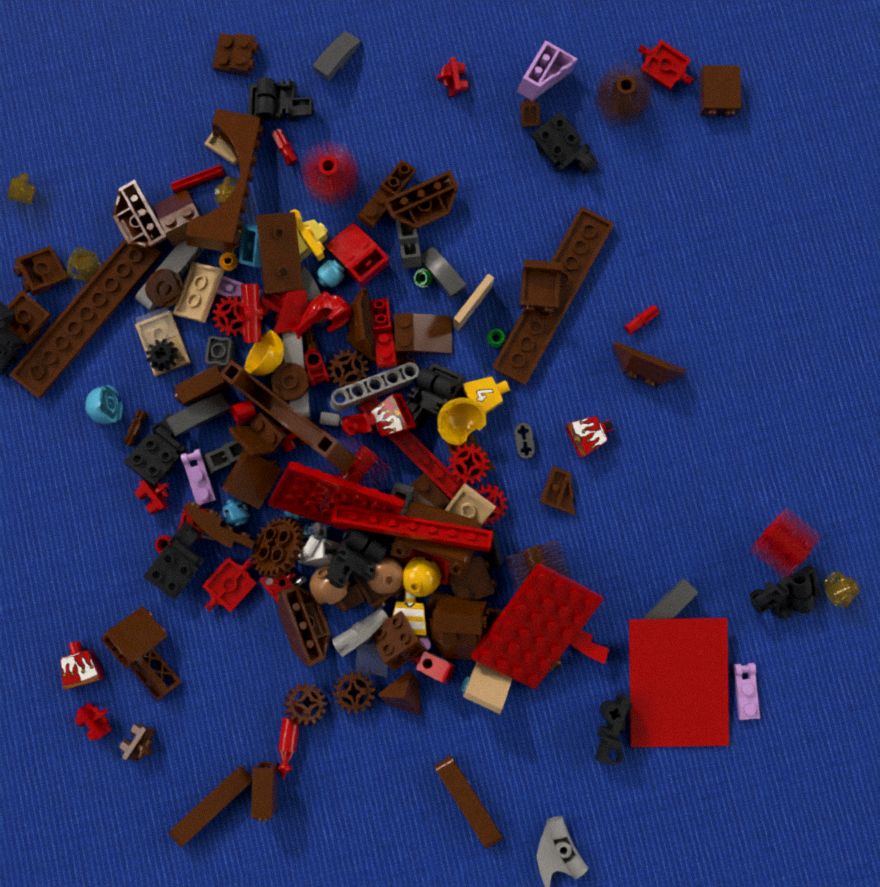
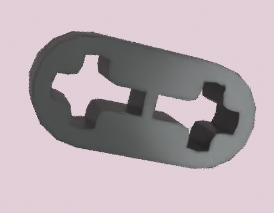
(528, 440)

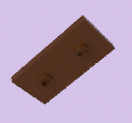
(279, 252)

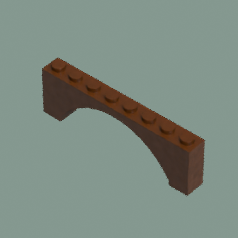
(220, 227)
(288, 417)

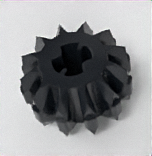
(158, 350)

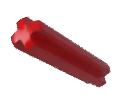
(197, 178)

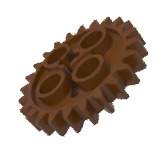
(278, 547)

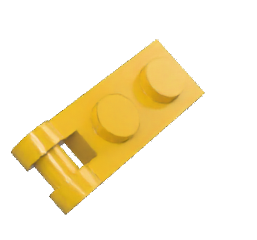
(307, 233)

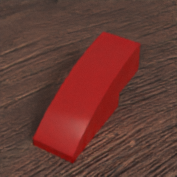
(583, 644)

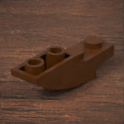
(392, 185)
(210, 524)

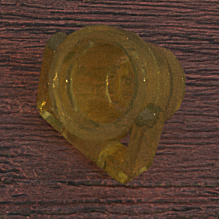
(20, 189)
(225, 189)
(84, 262)
(841, 591)

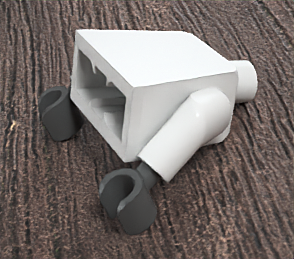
(319, 551)

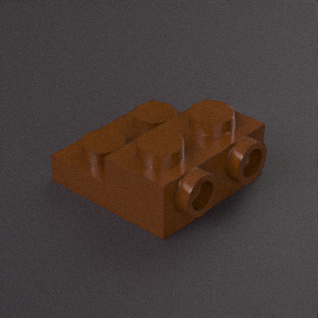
(235, 54)
(39, 271)
(28, 317)
(477, 582)

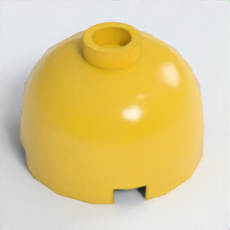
(421, 577)

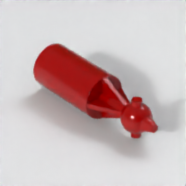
(287, 744)

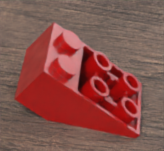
(358, 254)

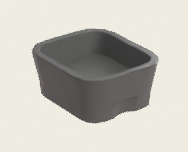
(219, 351)

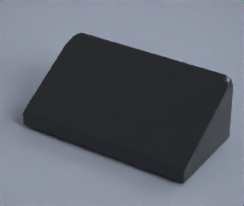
(494, 556)

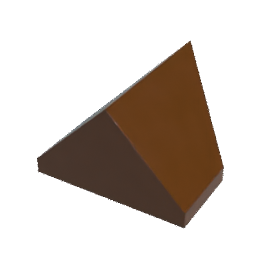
(403, 694)

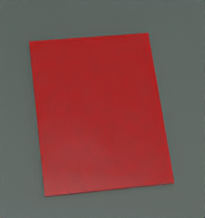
(678, 682)

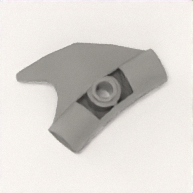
(359, 632)
(550, 856)

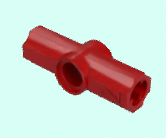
(251, 313)

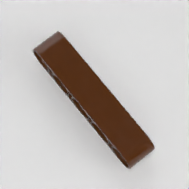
(468, 802)
(210, 806)

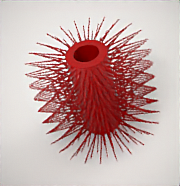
(330, 173)
(364, 461)
(784, 543)

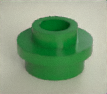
(418, 278)
(496, 332)

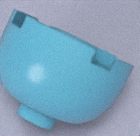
(103, 405)

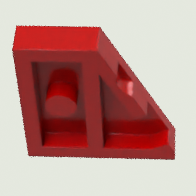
(291, 311)

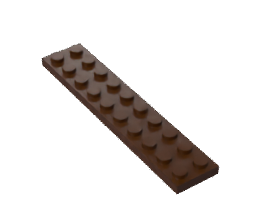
(84, 317)
(536, 328)

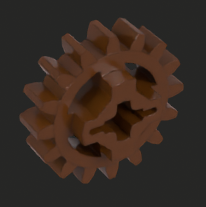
(352, 358)
(345, 692)
(305, 695)

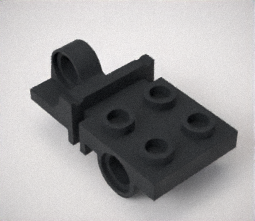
(277, 99)
(562, 145)
(8, 340)
(434, 389)
(156, 454)
(356, 556)
(176, 563)
(793, 593)
(614, 726)

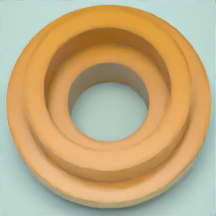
(228, 267)

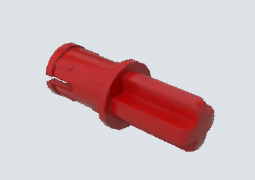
(284, 147)
(641, 319)

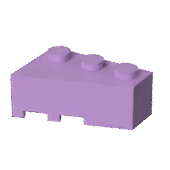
(546, 70)

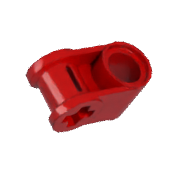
(316, 371)
(243, 412)

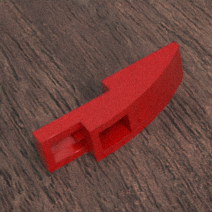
(382, 333)

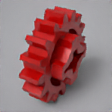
(225, 314)
(459, 462)
(491, 493)

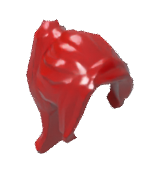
(324, 308)

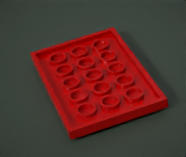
(315, 493)
(536, 626)

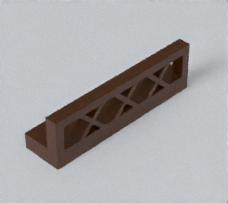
(150, 677)

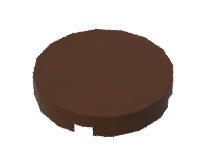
(164, 287)
(290, 381)

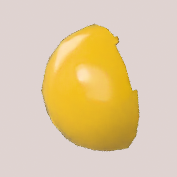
(265, 355)
(459, 419)

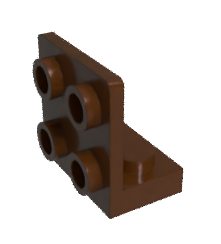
(259, 437)
(397, 641)

